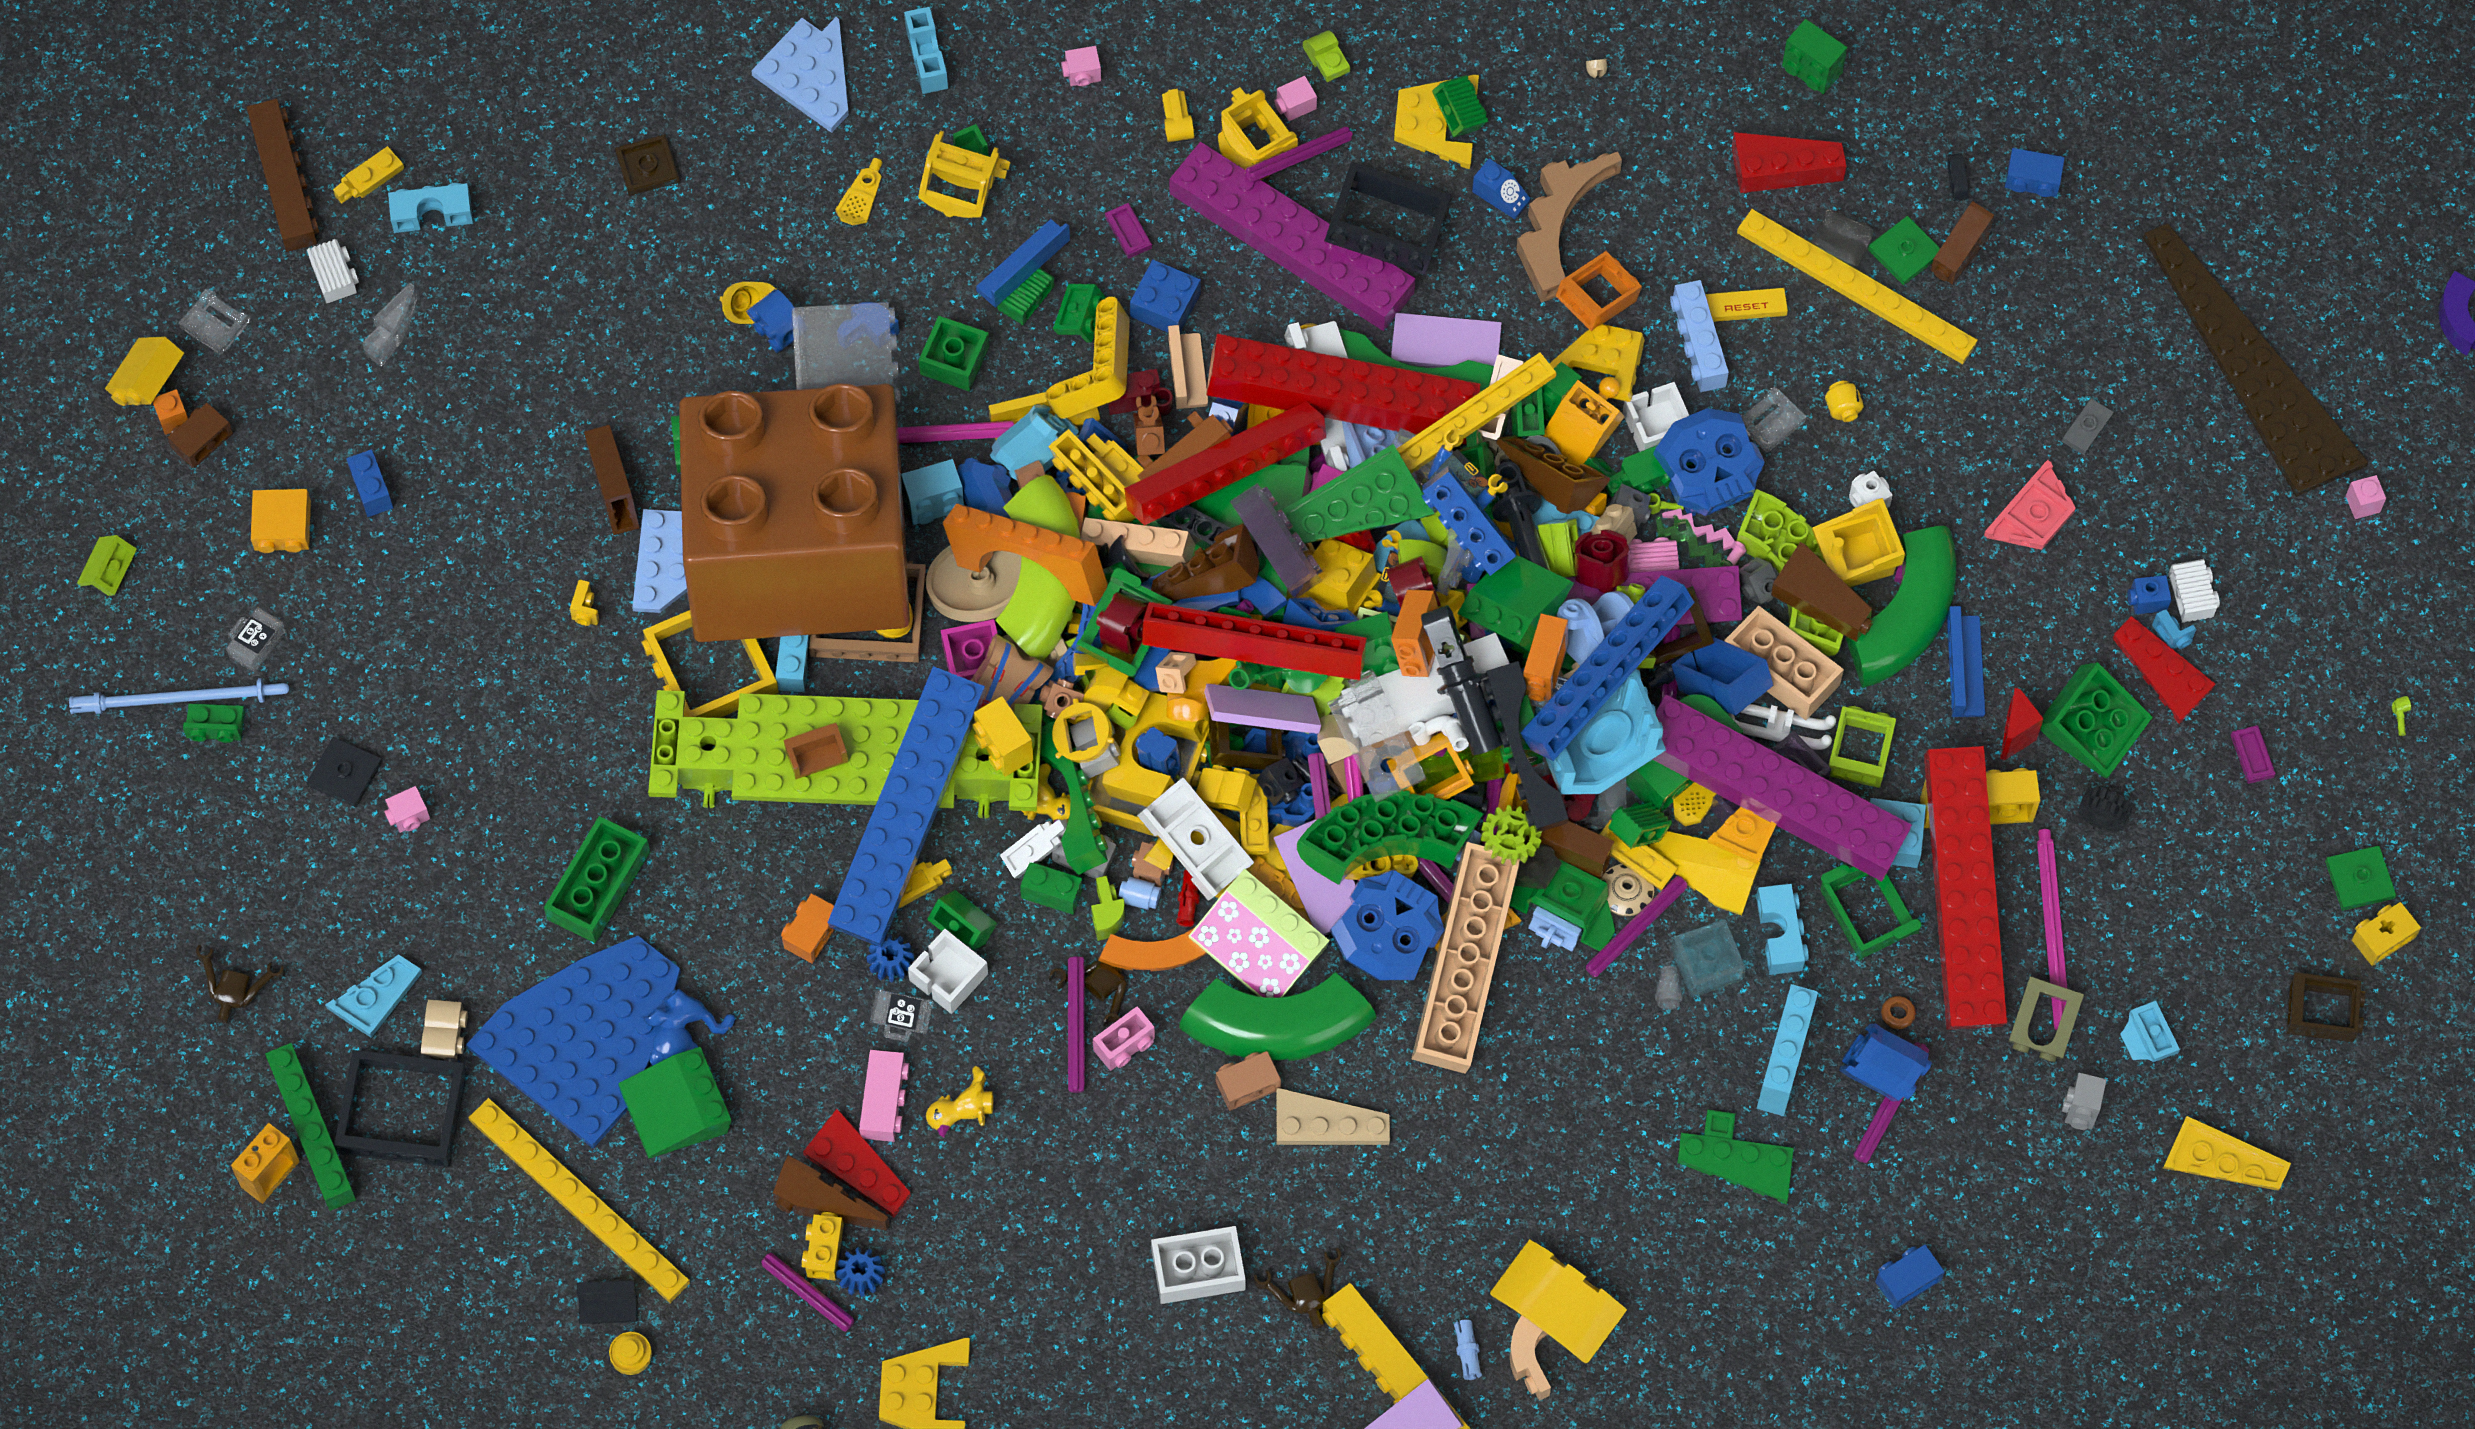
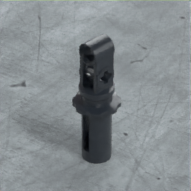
(1461, 681)

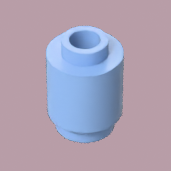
(1140, 893)

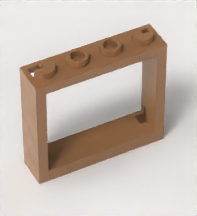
(876, 649)

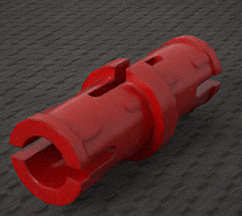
(1188, 900)

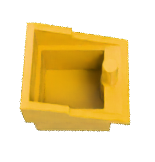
(1860, 544)
(1345, 576)

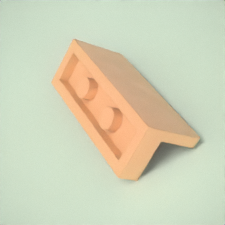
(1187, 369)

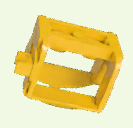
(1235, 144)
(961, 169)

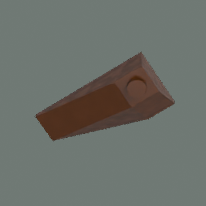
(1559, 482)
(1219, 569)
(807, 1195)

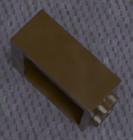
(1690, 642)
(1223, 756)
(2308, 982)

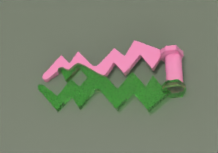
(1691, 534)

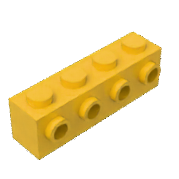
(1092, 476)

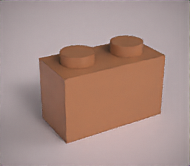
(1247, 1080)

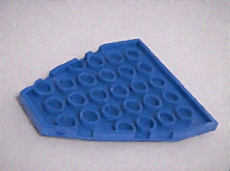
(581, 1035)

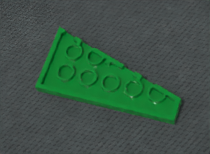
(1361, 499)

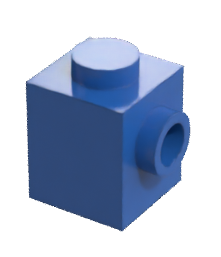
(2149, 594)

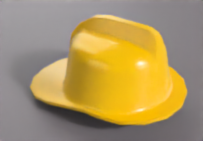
(741, 297)

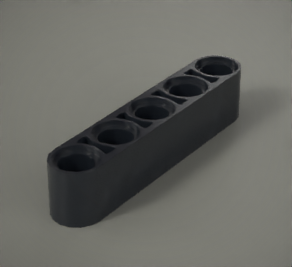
(1198, 525)

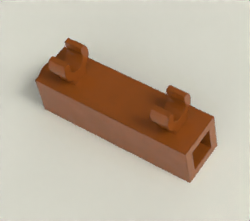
(1148, 428)
(1205, 435)

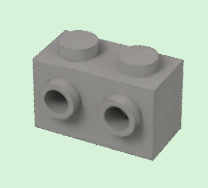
(2084, 1101)

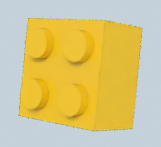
(1002, 737)

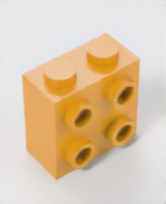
(280, 520)

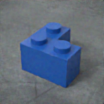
(1309, 614)

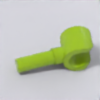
(1662, 504)
(2398, 707)

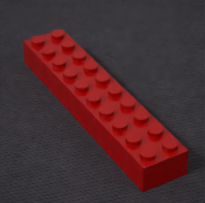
(1332, 385)
(1965, 888)

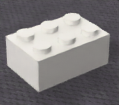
(1198, 1264)

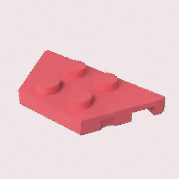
(2034, 512)

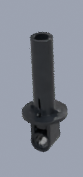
(1516, 508)

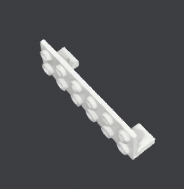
(1324, 340)

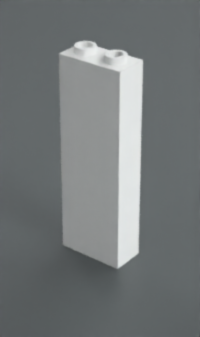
(1417, 697)

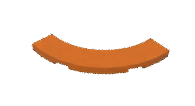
(1151, 955)

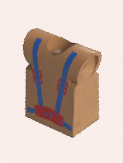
(1009, 674)

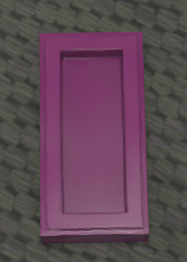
(1128, 230)
(2253, 754)

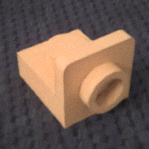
(1172, 671)

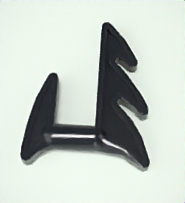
(1119, 554)

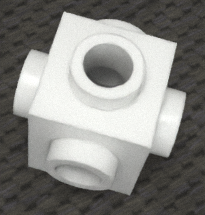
(1869, 488)

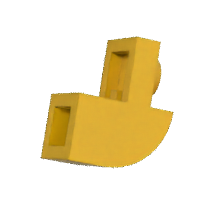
(1111, 687)

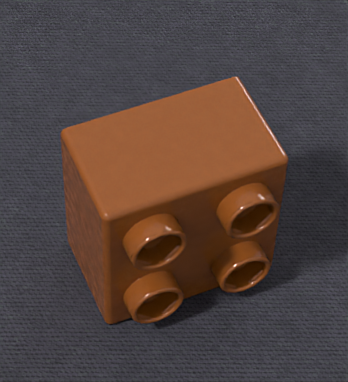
(793, 512)

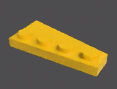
(2220, 1156)

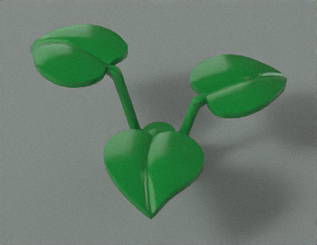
(1247, 674)

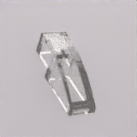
(391, 326)

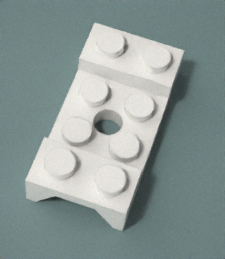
(1175, 817)

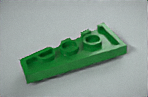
(1749, 1164)

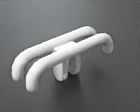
(1780, 723)

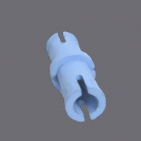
(1467, 1350)

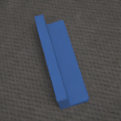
(1023, 262)
(1965, 664)

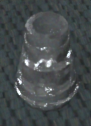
(1668, 990)

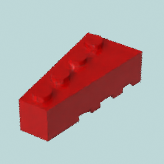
(1785, 162)

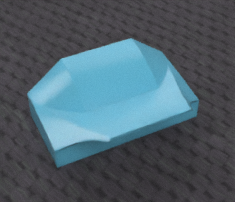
(2149, 1034)

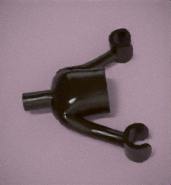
(1101, 983)
(233, 986)
(1305, 1291)

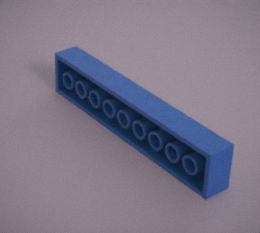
(907, 807)

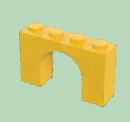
(1133, 782)

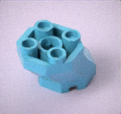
(1029, 440)

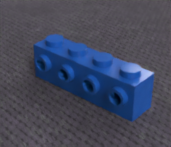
(1468, 520)

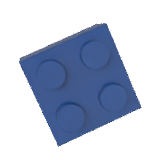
(1165, 297)

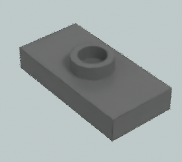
(2087, 426)

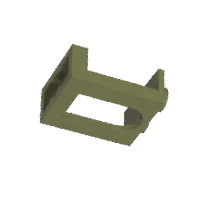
(2019, 1033)

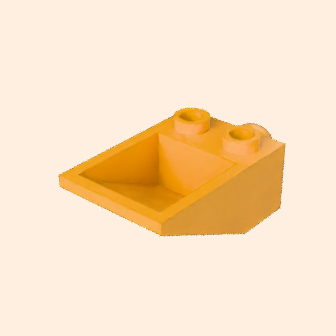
(1580, 430)

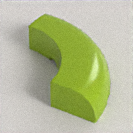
(1772, 535)
(1040, 601)

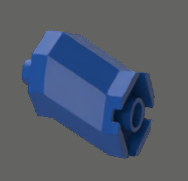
(985, 486)
(1885, 1063)

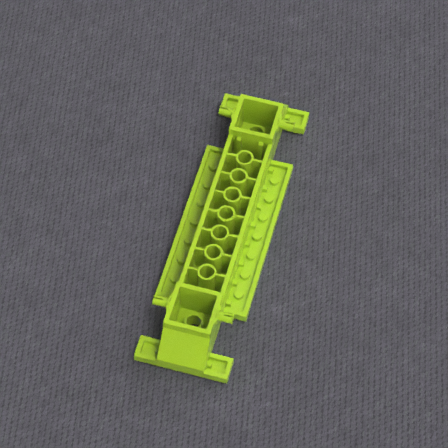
(755, 766)

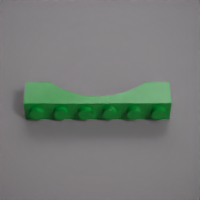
(1360, 348)
(1082, 839)
(310, 1126)

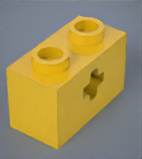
(2379, 945)

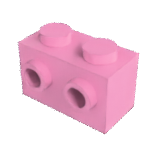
(1124, 1038)

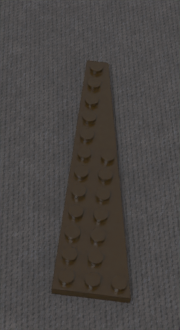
(2283, 411)

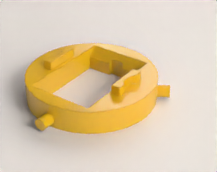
(1062, 738)

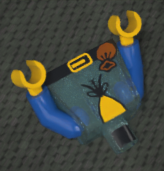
(1479, 487)
(1384, 597)

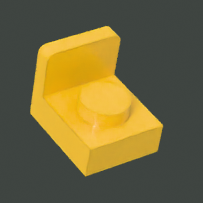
(581, 605)

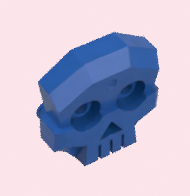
(1700, 441)
(1295, 742)
(1377, 946)

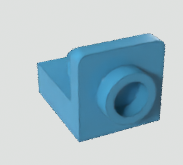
(2169, 631)

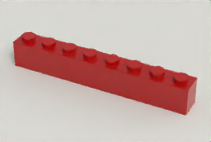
(1225, 463)
(1254, 641)

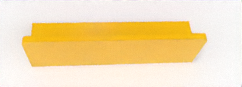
(1018, 408)

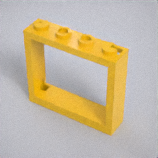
(720, 706)

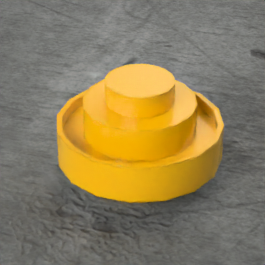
(630, 1353)

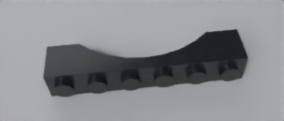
(1543, 801)

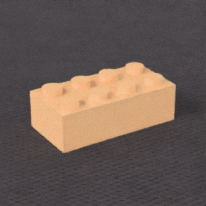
(1797, 669)

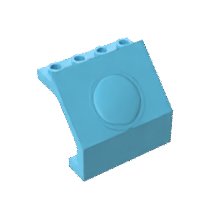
(1612, 743)

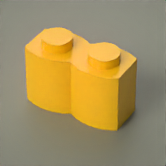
(1225, 788)

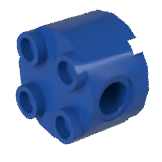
(774, 318)

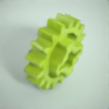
(1506, 844)

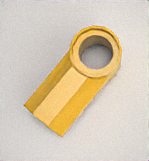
(1177, 122)

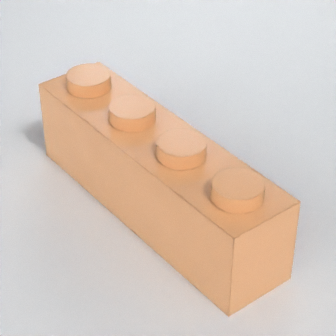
(1142, 542)

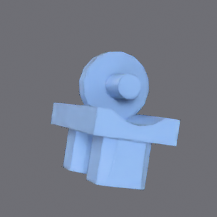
(1554, 929)

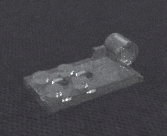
(1368, 712)

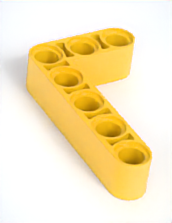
(1109, 372)

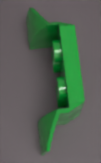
(1575, 898)

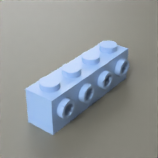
(1699, 335)

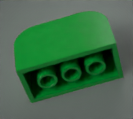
(1662, 785)

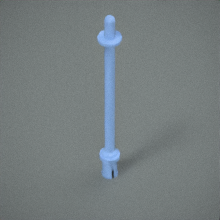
(98, 703)

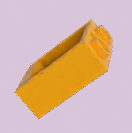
(1451, 785)
(266, 1168)

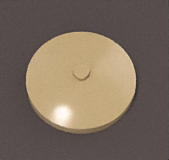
(971, 594)

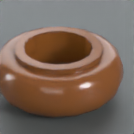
(1898, 1001)

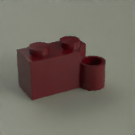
(1144, 385)

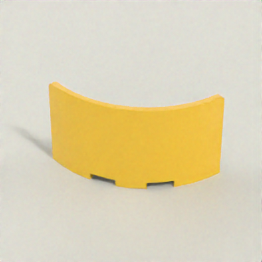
(1558, 1300)

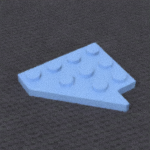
(809, 72)
(660, 562)

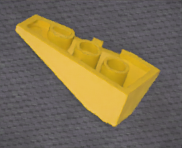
(1710, 870)

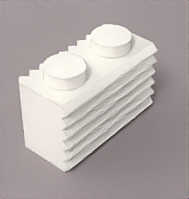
(332, 271)
(2193, 590)

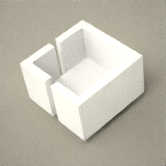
(1654, 421)
(951, 974)

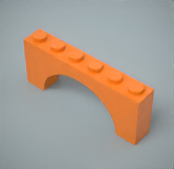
(1071, 560)

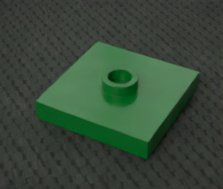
(1904, 250)
(2360, 878)

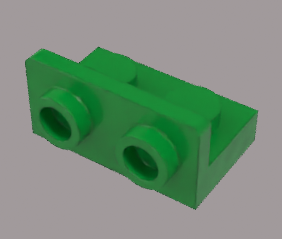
(1078, 311)
(214, 722)

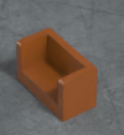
(815, 751)

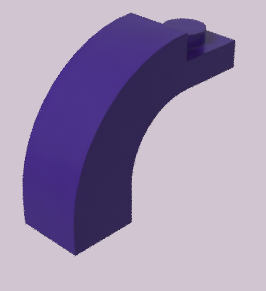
(2454, 313)

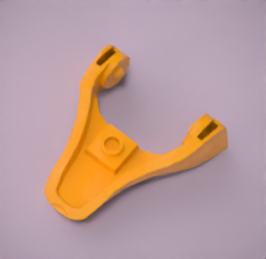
(1192, 703)

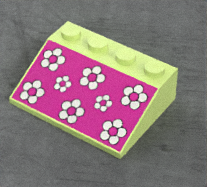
(1258, 938)

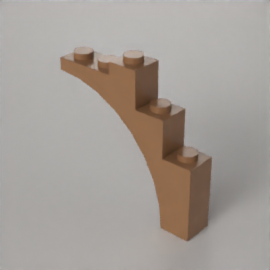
(1547, 214)

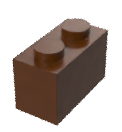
(199, 435)

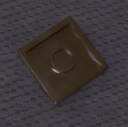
(647, 165)

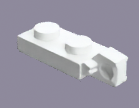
(1034, 846)

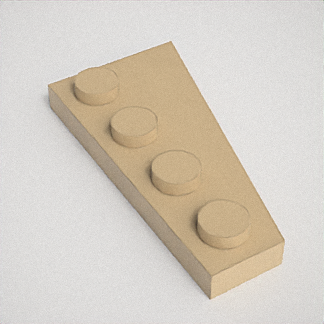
(1320, 1121)

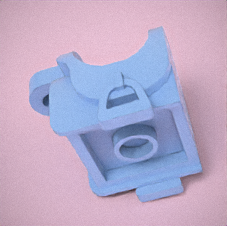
(1591, 624)

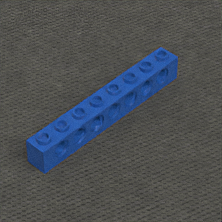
(1607, 667)

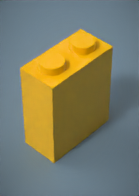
(144, 371)

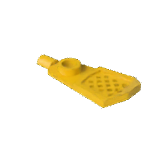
(860, 191)
(1694, 814)

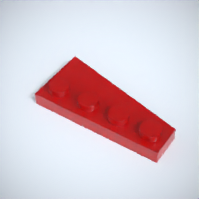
(2172, 677)
(852, 1161)

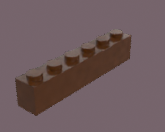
(282, 176)

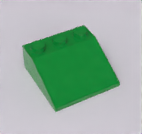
(1514, 600)
(2095, 719)
(675, 1103)

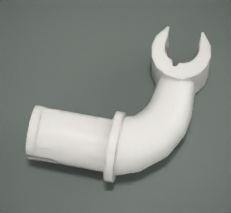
(1449, 726)

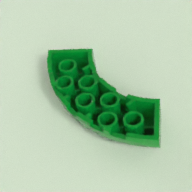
(1916, 611)
(1391, 827)
(1281, 1026)

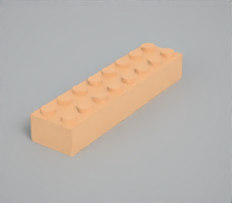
(1465, 960)

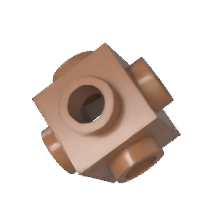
(1050, 694)
(1147, 871)

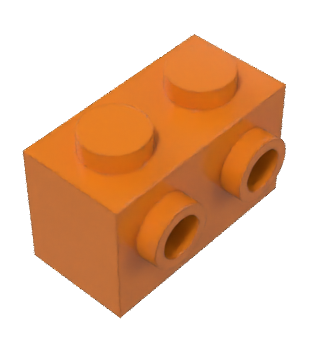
(809, 929)

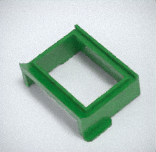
(1119, 580)
(1844, 876)

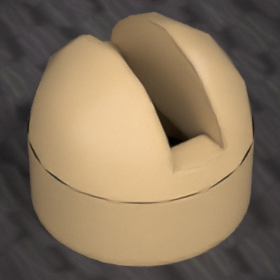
(1596, 65)

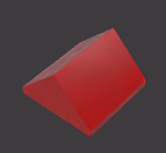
(2021, 725)

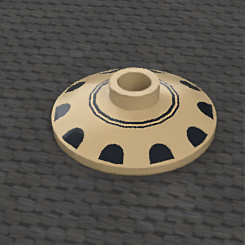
(1625, 901)

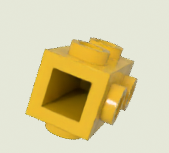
(824, 1246)

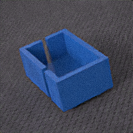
(1725, 675)

